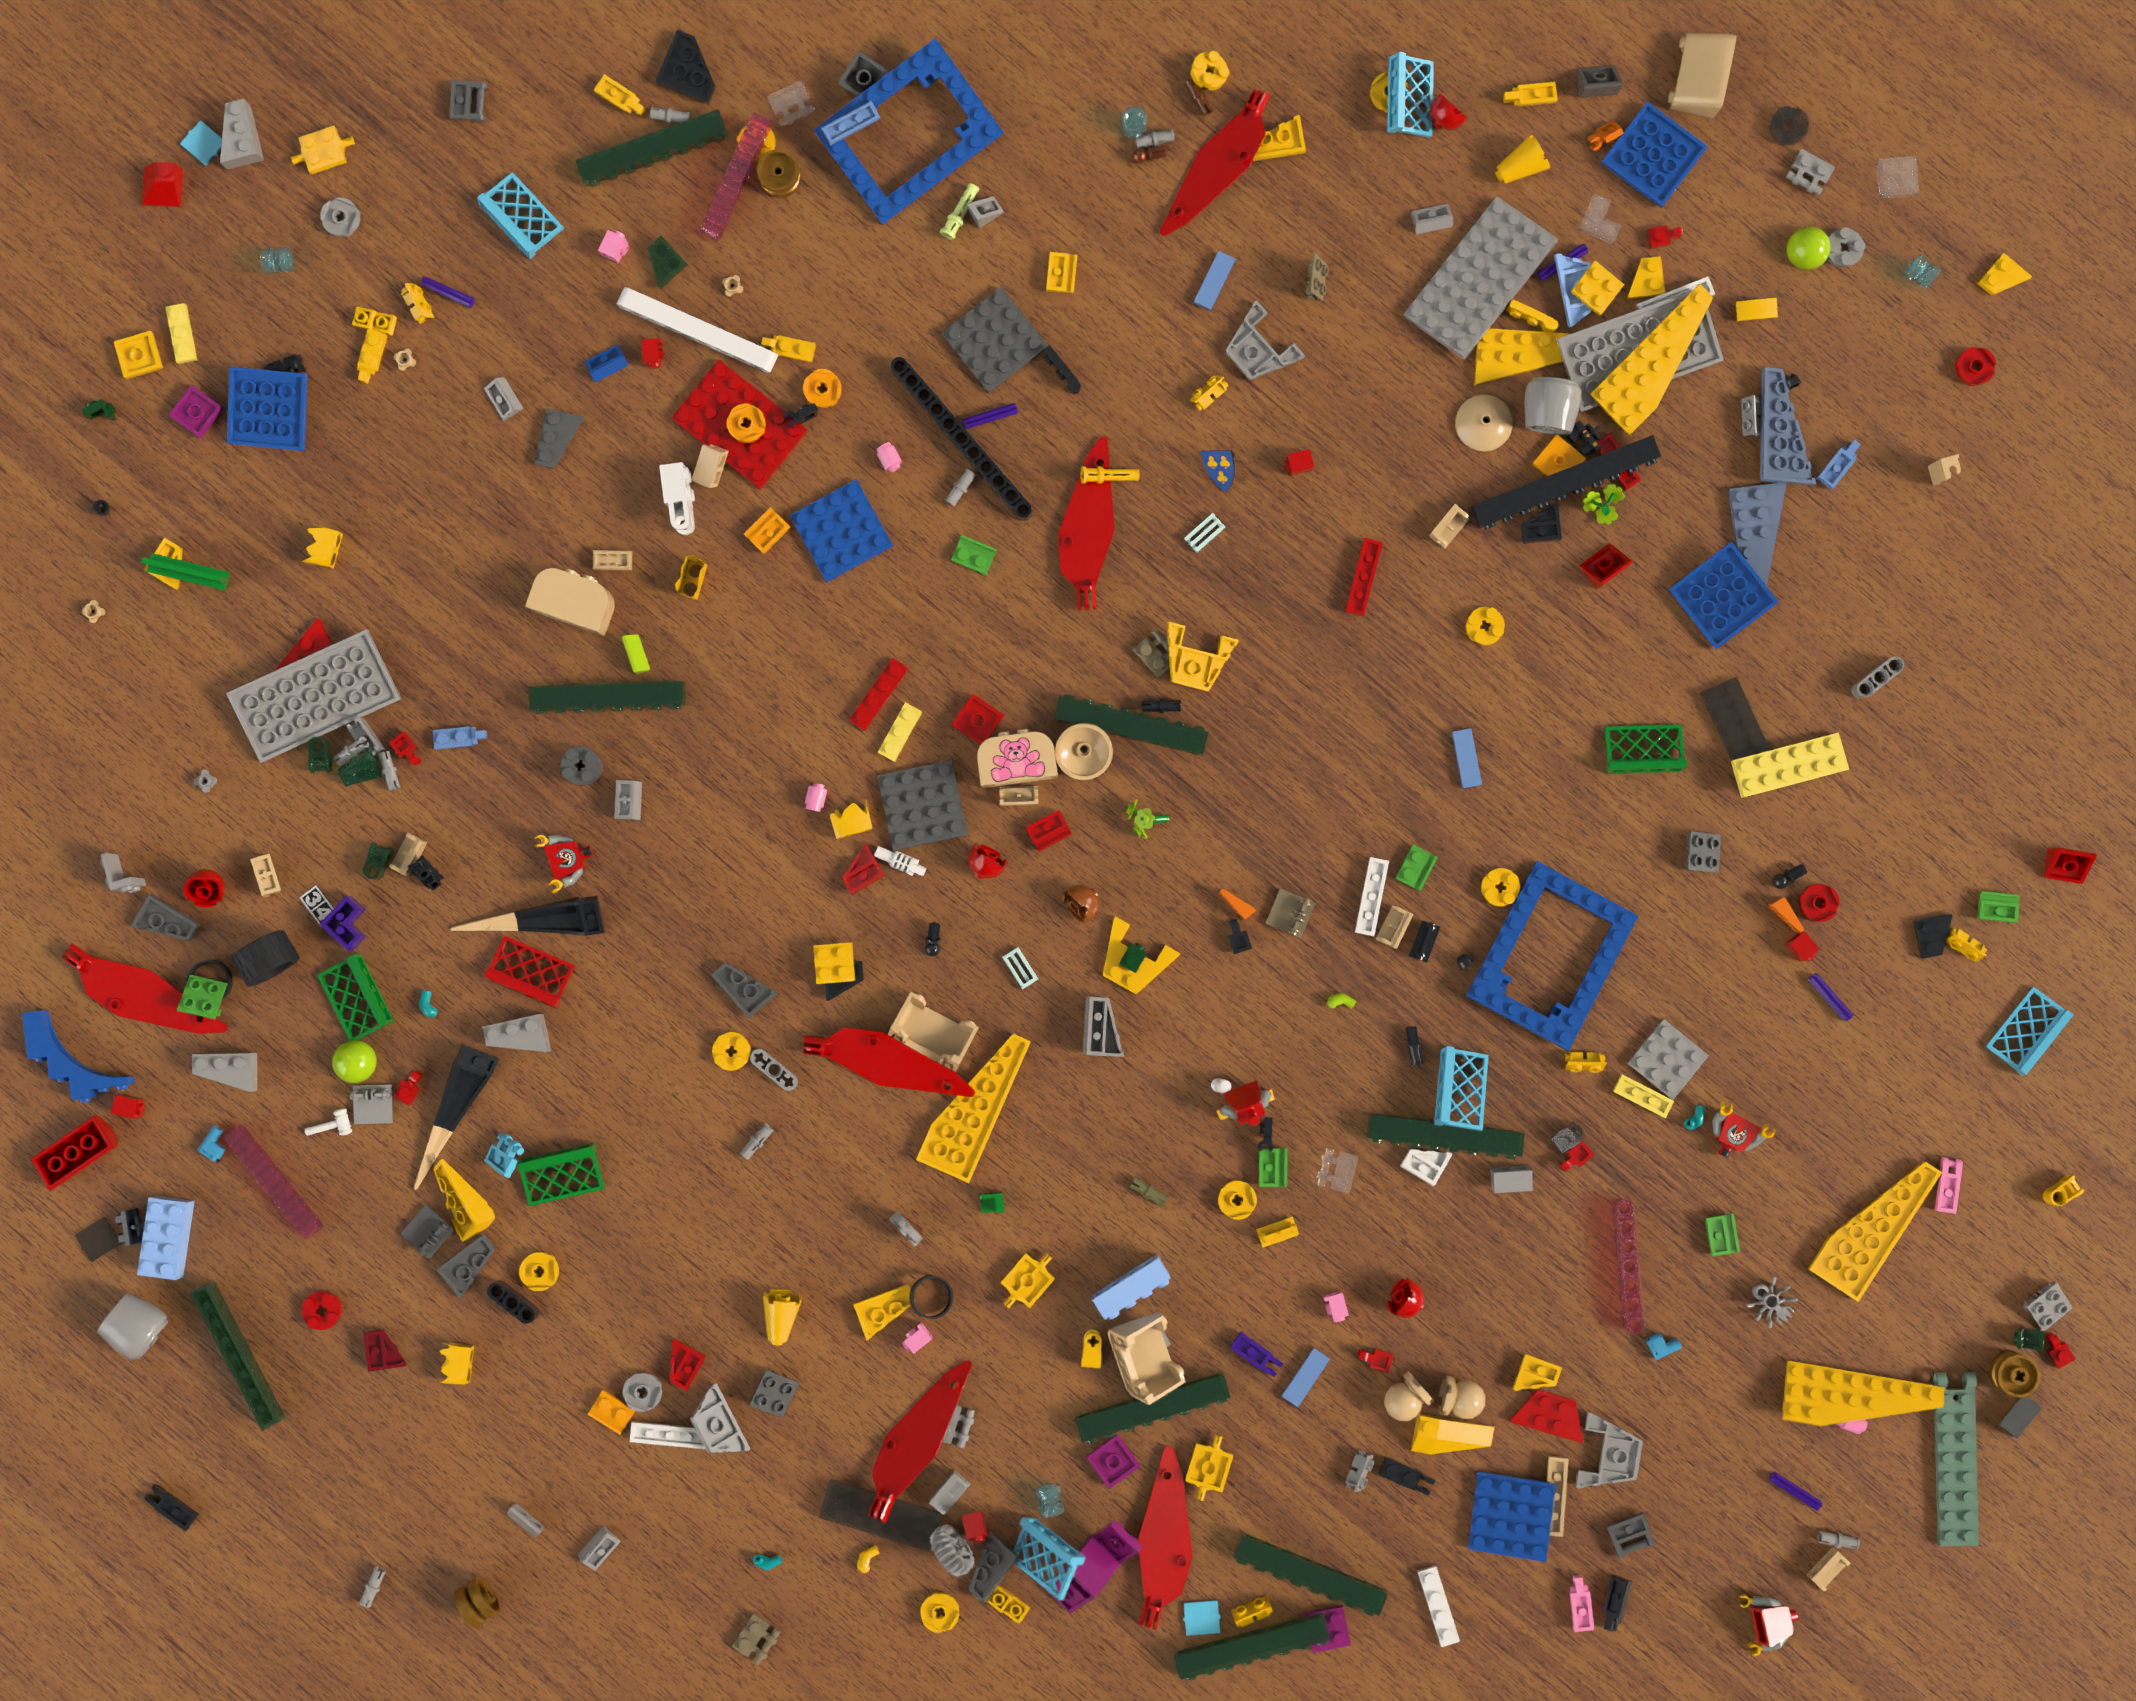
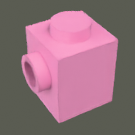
(614, 246)

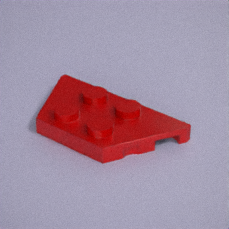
(310, 643)
(1550, 1415)

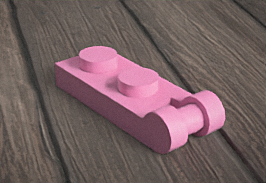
(1948, 1185)

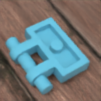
(503, 1160)

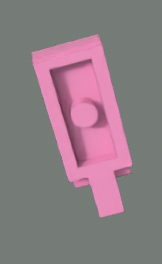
(1581, 1605)

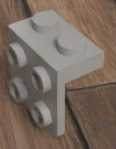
(115, 877)

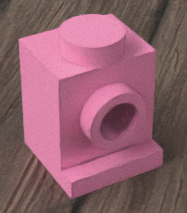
(1336, 1306)
(917, 1338)

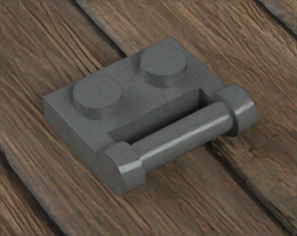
(461, 101)
(1629, 1529)

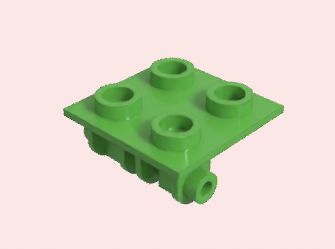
(202, 997)

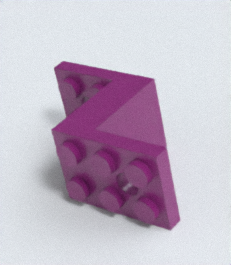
(1103, 1555)

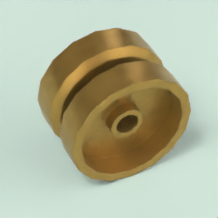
(774, 163)
(2014, 1374)
(477, 1602)

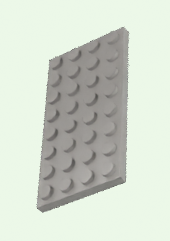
(1480, 277)
(1599, 349)
(313, 696)

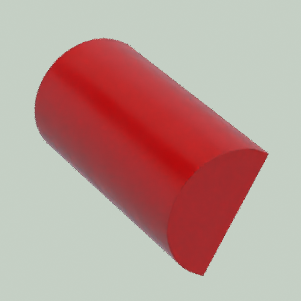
(74, 1152)

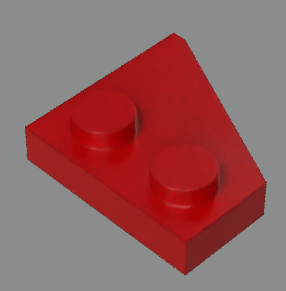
(863, 871)
(684, 1364)

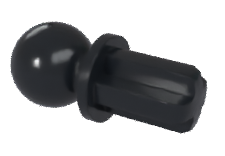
(1781, 881)
(932, 947)

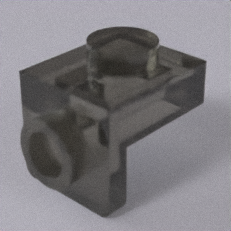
(1568, 1137)

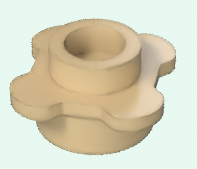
(727, 282)
(402, 365)
(87, 611)

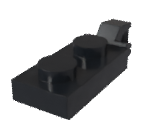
(1616, 1602)

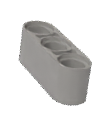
(1885, 673)

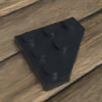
(686, 69)

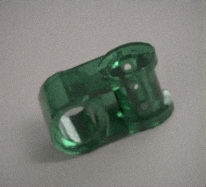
(319, 756)
(378, 860)

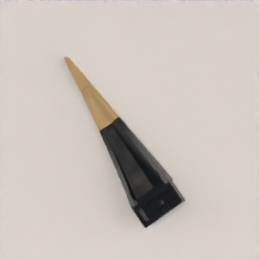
(567, 916)
(466, 1080)

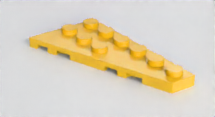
(1514, 352)

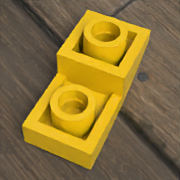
(1757, 309)
(374, 320)
(1009, 1604)

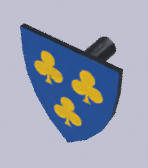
(1220, 467)

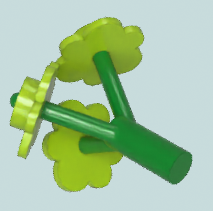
(1605, 513)
(1144, 819)

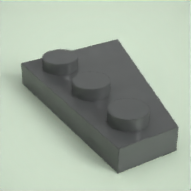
(555, 437)
(165, 919)
(743, 989)
(466, 1264)
(993, 1567)

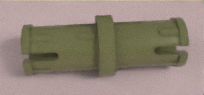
(1148, 1191)

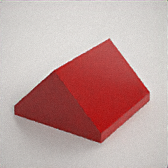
(1605, 565)
(2068, 864)

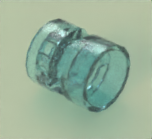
(1134, 121)
(273, 260)
(1922, 271)
(1049, 1499)

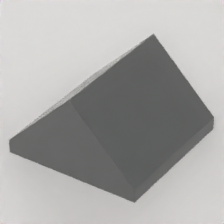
(861, 74)
(1598, 81)

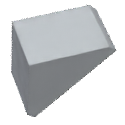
(984, 211)

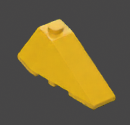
(468, 1207)
(1442, 1435)

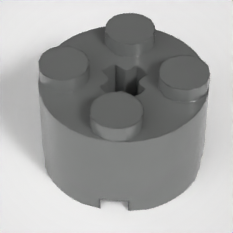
(584, 776)

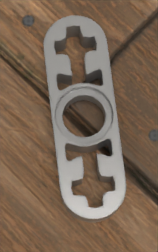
(782, 1082)

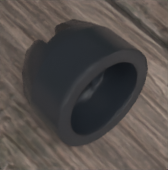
(1792, 381)
(96, 508)
(1463, 961)

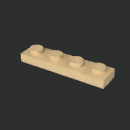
(1557, 1473)

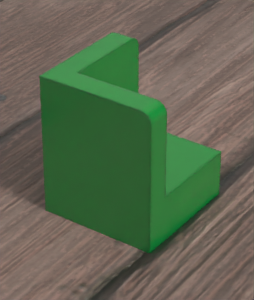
(992, 1202)

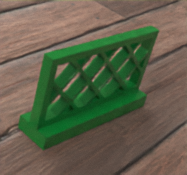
(187, 571)
(1645, 765)
(367, 987)
(552, 1160)

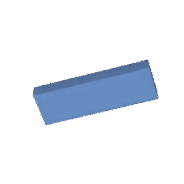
(850, 123)
(1214, 280)
(1466, 758)
(1305, 1377)

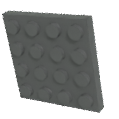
(994, 340)
(922, 805)

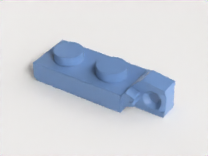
(1838, 465)
(457, 737)

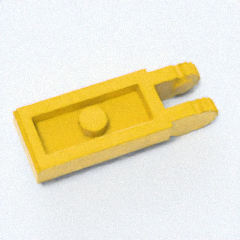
(1532, 316)

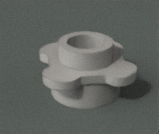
(211, 781)

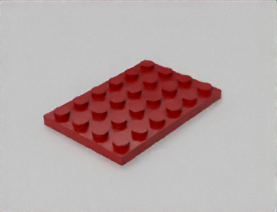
(706, 415)

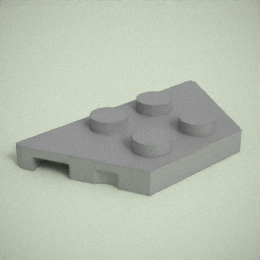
(717, 1424)

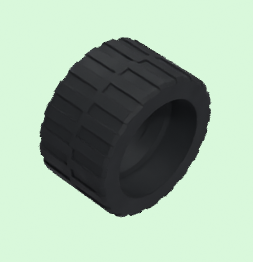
(265, 958)

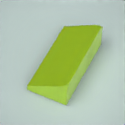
(636, 653)

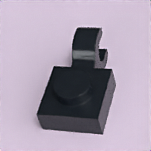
(803, 415)
(1239, 939)
(1266, 1130)

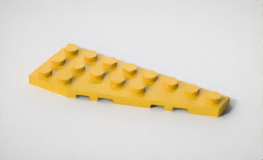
(1644, 374)
(965, 1125)
(1863, 1243)
(1839, 1396)

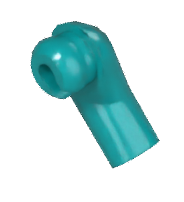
(425, 1006)
(1695, 1120)
(767, 1563)

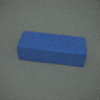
(606, 363)

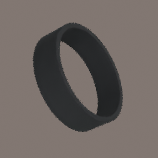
(223, 966)
(950, 1297)

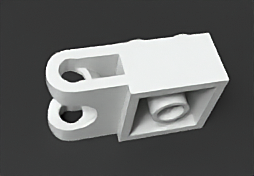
(678, 496)

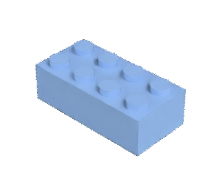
(165, 1237)
(1130, 1287)

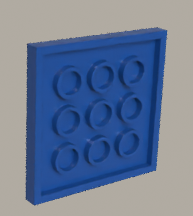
(1654, 154)
(267, 408)
(841, 531)
(1723, 595)
(1512, 1516)

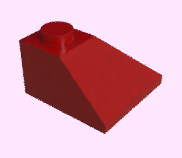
(162, 185)

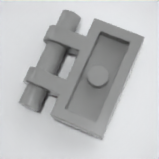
(1813, 168)
(967, 1420)

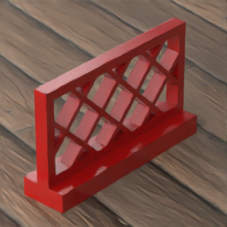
(519, 985)

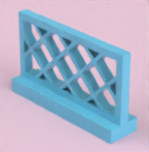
(1398, 93)
(505, 221)
(2044, 1040)
(1446, 1084)
(1051, 1544)

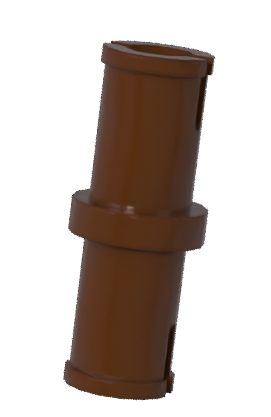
(1198, 97)

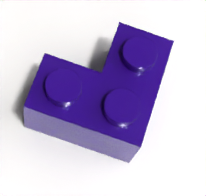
(340, 923)

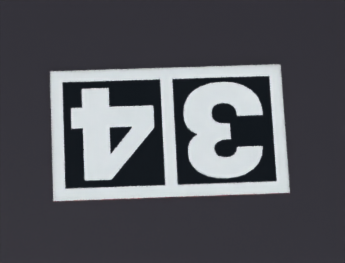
(316, 904)

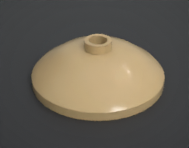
(1482, 435)
(1088, 763)

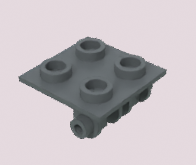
(1703, 852)
(427, 1231)
(774, 1393)

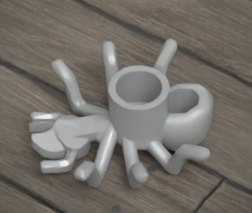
(1771, 1302)

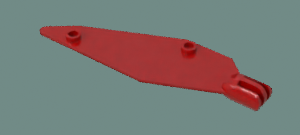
(1219, 163)
(1087, 529)
(136, 993)
(886, 1061)
(915, 1440)
(1164, 1541)

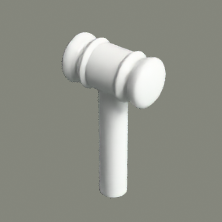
(1221, 1085)
(341, 1122)

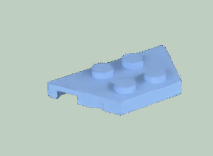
(1569, 273)

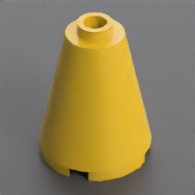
(1523, 161)
(780, 1313)

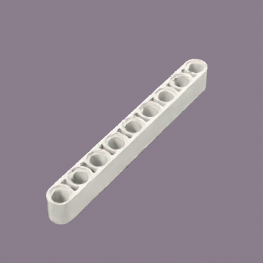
(697, 330)

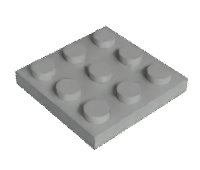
(1667, 1059)

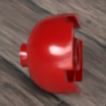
(1446, 114)
(986, 862)
(204, 888)
(1406, 1298)

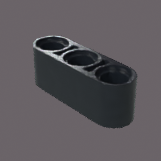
(503, 1301)

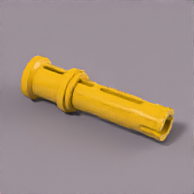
(1099, 472)

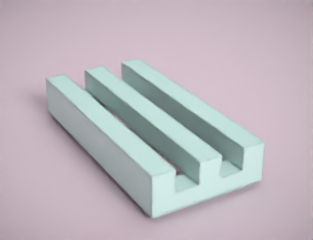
(1198, 528)
(1035, 978)

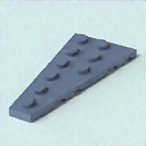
(1782, 442)
(1756, 522)

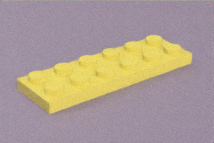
(1789, 765)

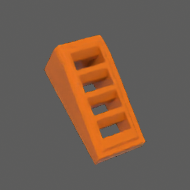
(1240, 907)
(1784, 911)

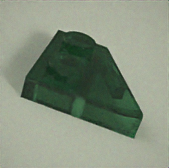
(665, 261)
(360, 769)

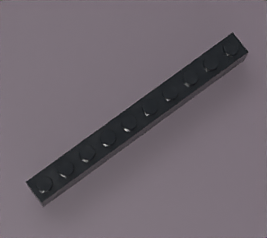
(1565, 482)

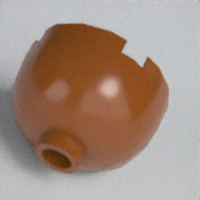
(1082, 902)

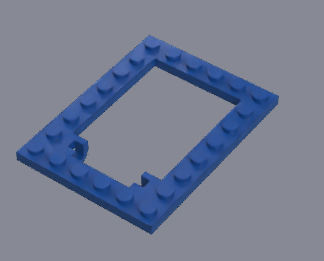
(975, 132)
(1490, 983)

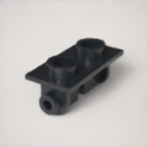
(291, 364)
(1424, 941)

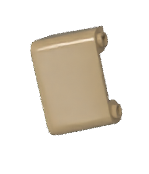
(1703, 73)
(932, 1032)
(1145, 1358)

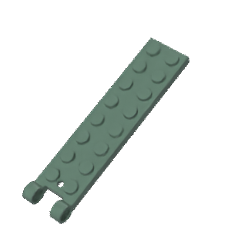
(1956, 1463)

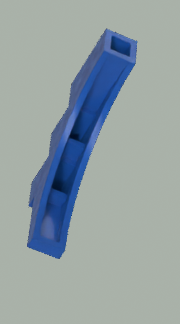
(44, 1045)

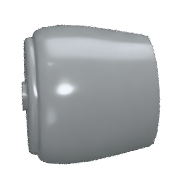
(1551, 405)
(133, 1326)

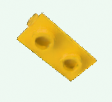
(414, 295)
(1213, 386)
(1972, 950)
(1594, 1062)
(1277, 1232)
(1259, 1607)

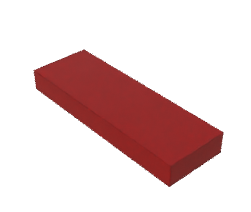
(1609, 444)

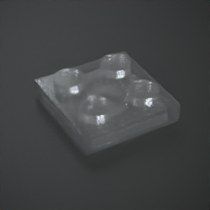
(1898, 177)

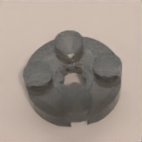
(1799, 129)

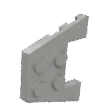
(1253, 353)
(1618, 1455)

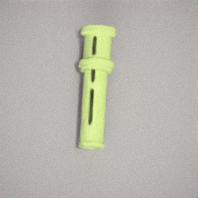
(955, 219)

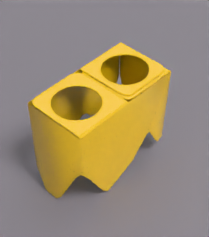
(325, 548)
(688, 562)
(851, 821)
(458, 1363)

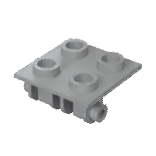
(372, 1104)
(2048, 1306)

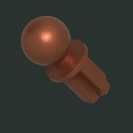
(1140, 155)

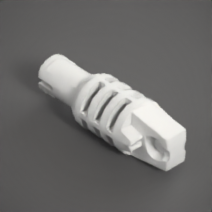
(900, 861)

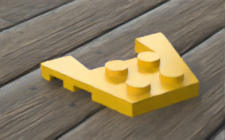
(1193, 666)
(1146, 972)

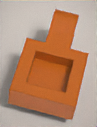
(1606, 133)

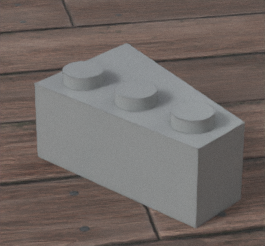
(239, 136)
(1100, 1029)
(521, 1033)
(228, 1068)

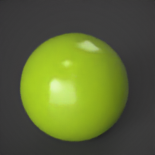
(1808, 248)
(354, 1061)

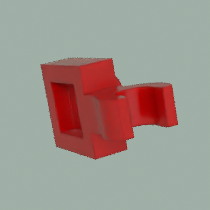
(1661, 236)
(404, 747)
(407, 1089)
(1578, 1155)
(2059, 1351)
(1379, 1360)

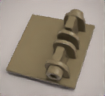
(1317, 272)
(1290, 913)

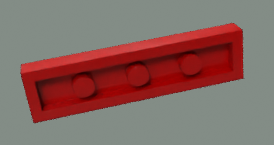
(1364, 577)
(878, 694)

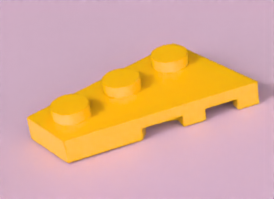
(1282, 141)
(881, 1309)

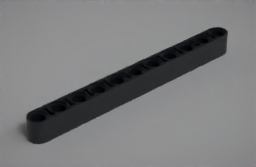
(957, 430)

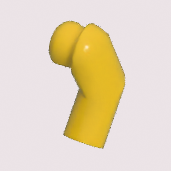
(864, 1558)

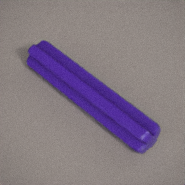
(1551, 269)
(447, 292)
(990, 416)
(1830, 997)
(1795, 1491)

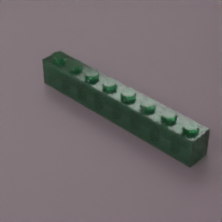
(652, 148)
(607, 696)
(1132, 726)
(1435, 1136)
(237, 1355)
(1135, 1412)
(1310, 1573)
(1252, 1646)

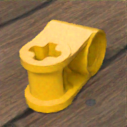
(2066, 1190)
(1091, 1353)

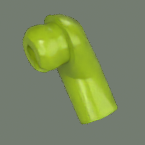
(1340, 998)

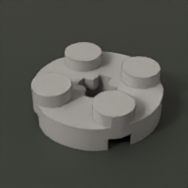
(336, 207)
(1855, 246)
(906, 1229)
(632, 1396)

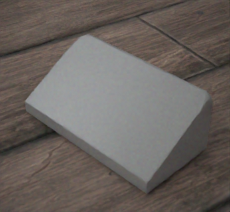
(1432, 218)
(503, 398)
(525, 1520)
(598, 1548)

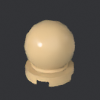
(1462, 1398)
(1405, 1399)

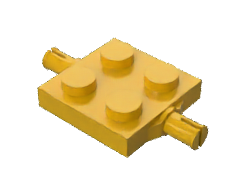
(322, 150)
(1027, 1280)
(1209, 1467)

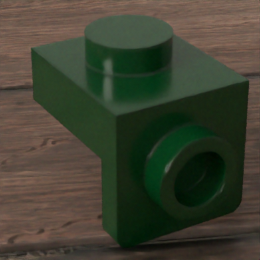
(97, 408)
(1133, 957)
(2029, 1339)

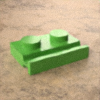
(973, 555)
(1416, 867)
(1998, 907)
(1273, 1167)
(1722, 1234)

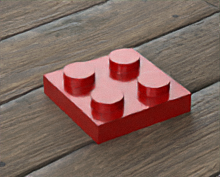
(977, 720)

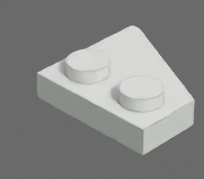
(1426, 1164)

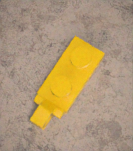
(1532, 94)
(619, 95)
(790, 348)
(371, 354)

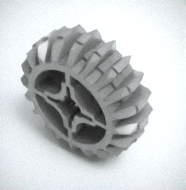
(952, 1550)

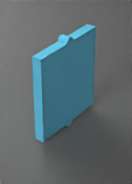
(202, 143)
(1201, 1617)

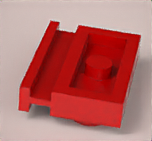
(1048, 831)

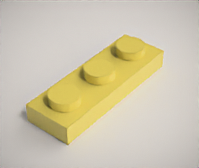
(181, 333)
(900, 732)
(1643, 1096)

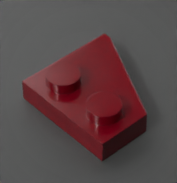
(381, 1351)

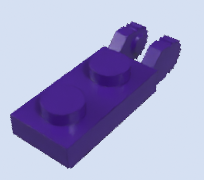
(1254, 1353)

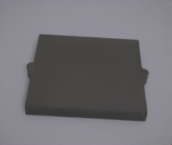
(97, 1239)

